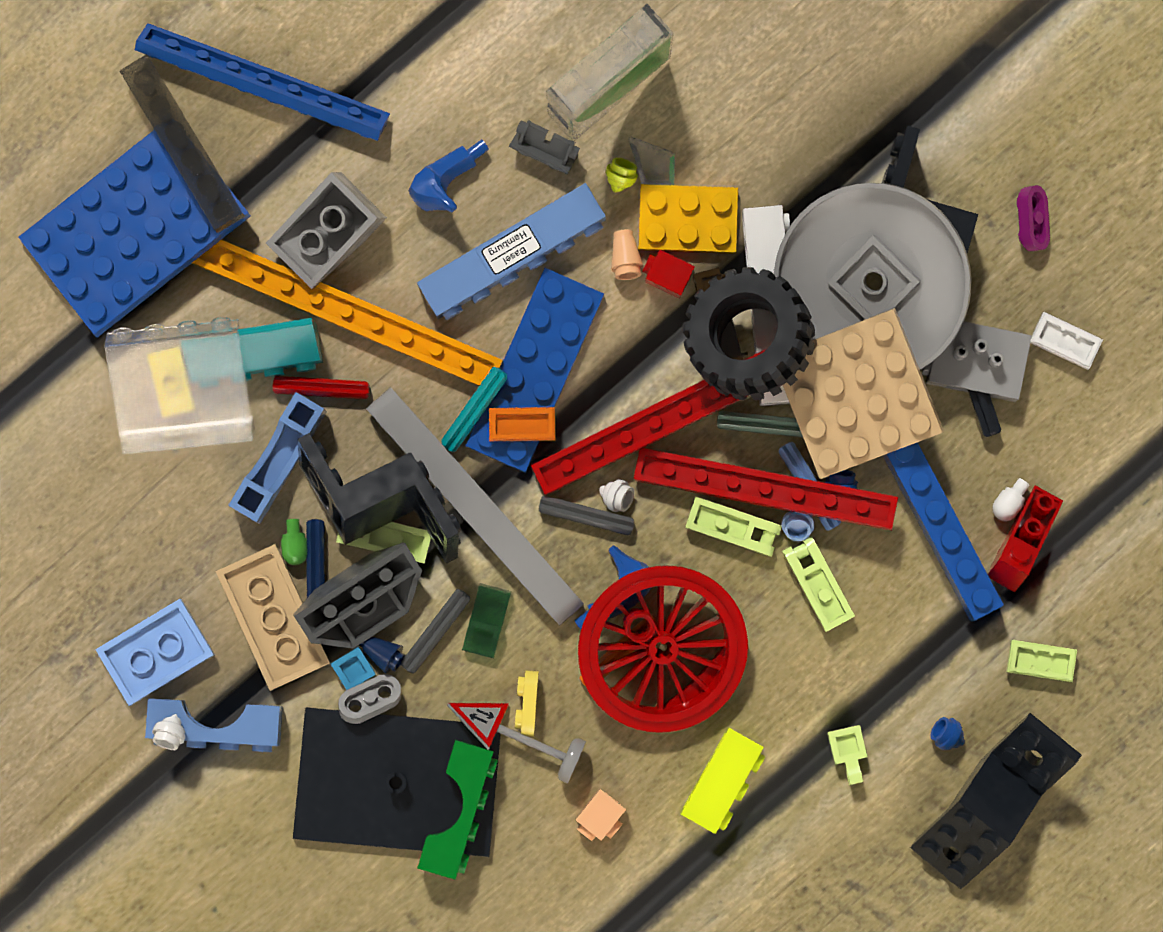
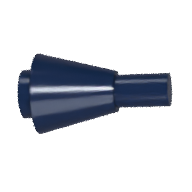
(383, 653)

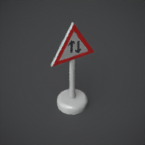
(485, 721)

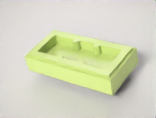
(1041, 660)

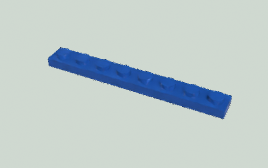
(262, 81)

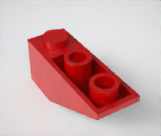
(1025, 539)

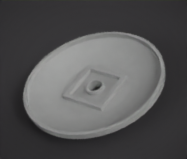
(886, 233)

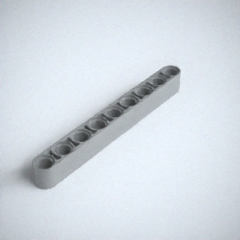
(476, 507)

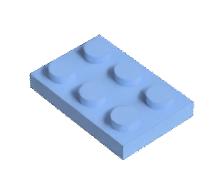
(155, 652)

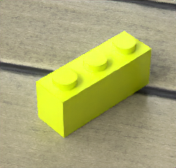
(723, 781)

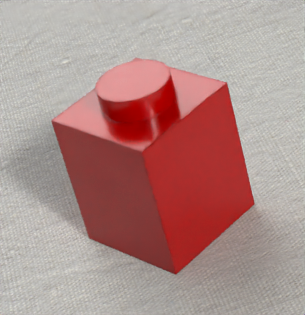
(668, 273)

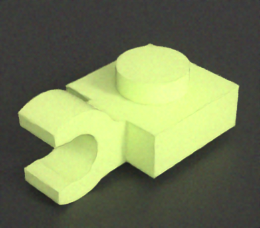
(846, 748)

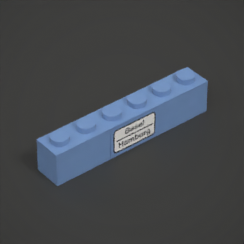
(512, 251)

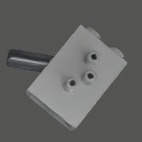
(985, 365)

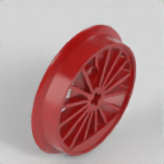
(705, 692)

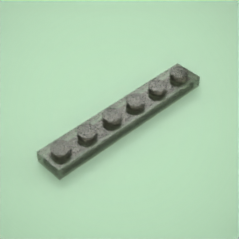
(182, 143)

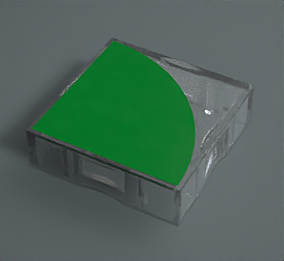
(609, 73)

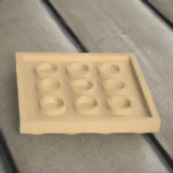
(861, 395)

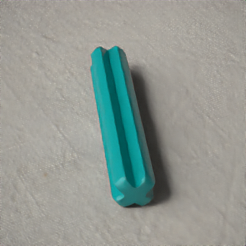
(474, 409)

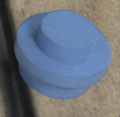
(797, 525)

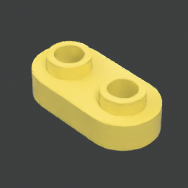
(527, 689)

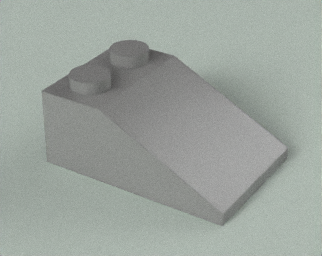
(326, 229)

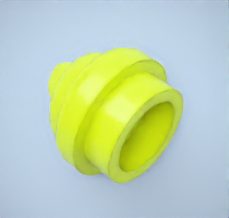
(621, 174)

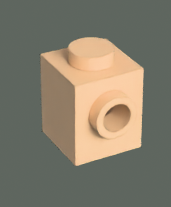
(600, 816)

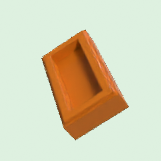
(522, 424)

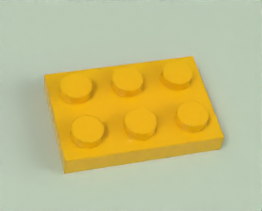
(688, 219)

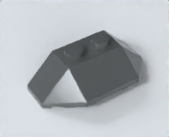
(361, 599)

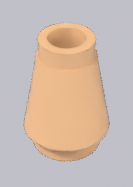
(625, 256)

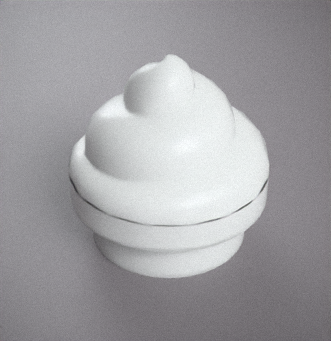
(617, 495)
(169, 733)

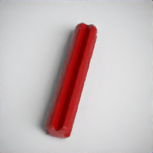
(321, 387)

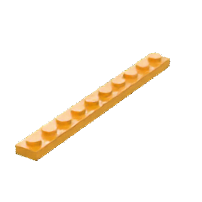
(349, 312)

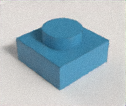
(353, 668)

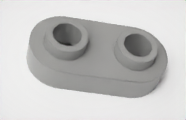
(367, 697)

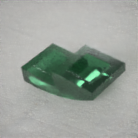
(486, 620)

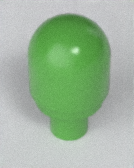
(294, 543)

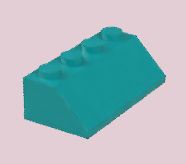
(280, 347)

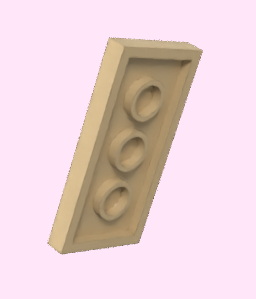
(264, 606)

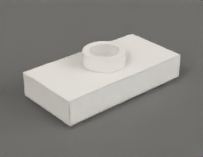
(1066, 340)

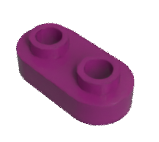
(1033, 218)

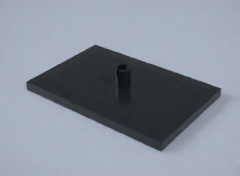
(384, 781)

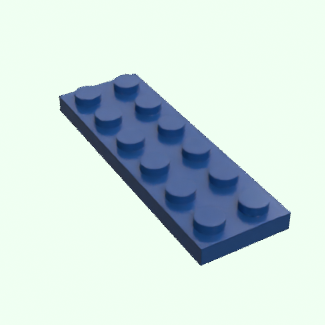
(539, 359)

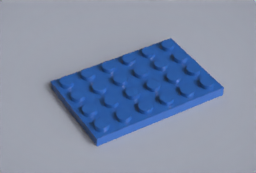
(123, 235)

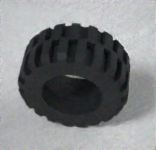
(722, 303)

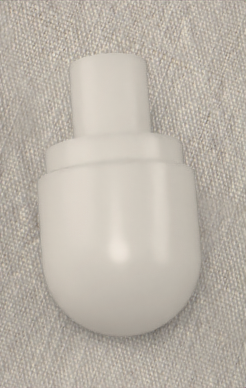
(1010, 501)

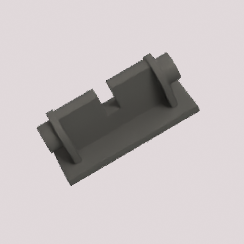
(557, 153)

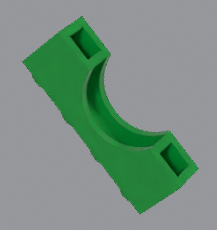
(444, 851)

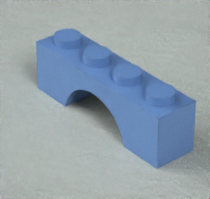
(278, 459)
(256, 726)

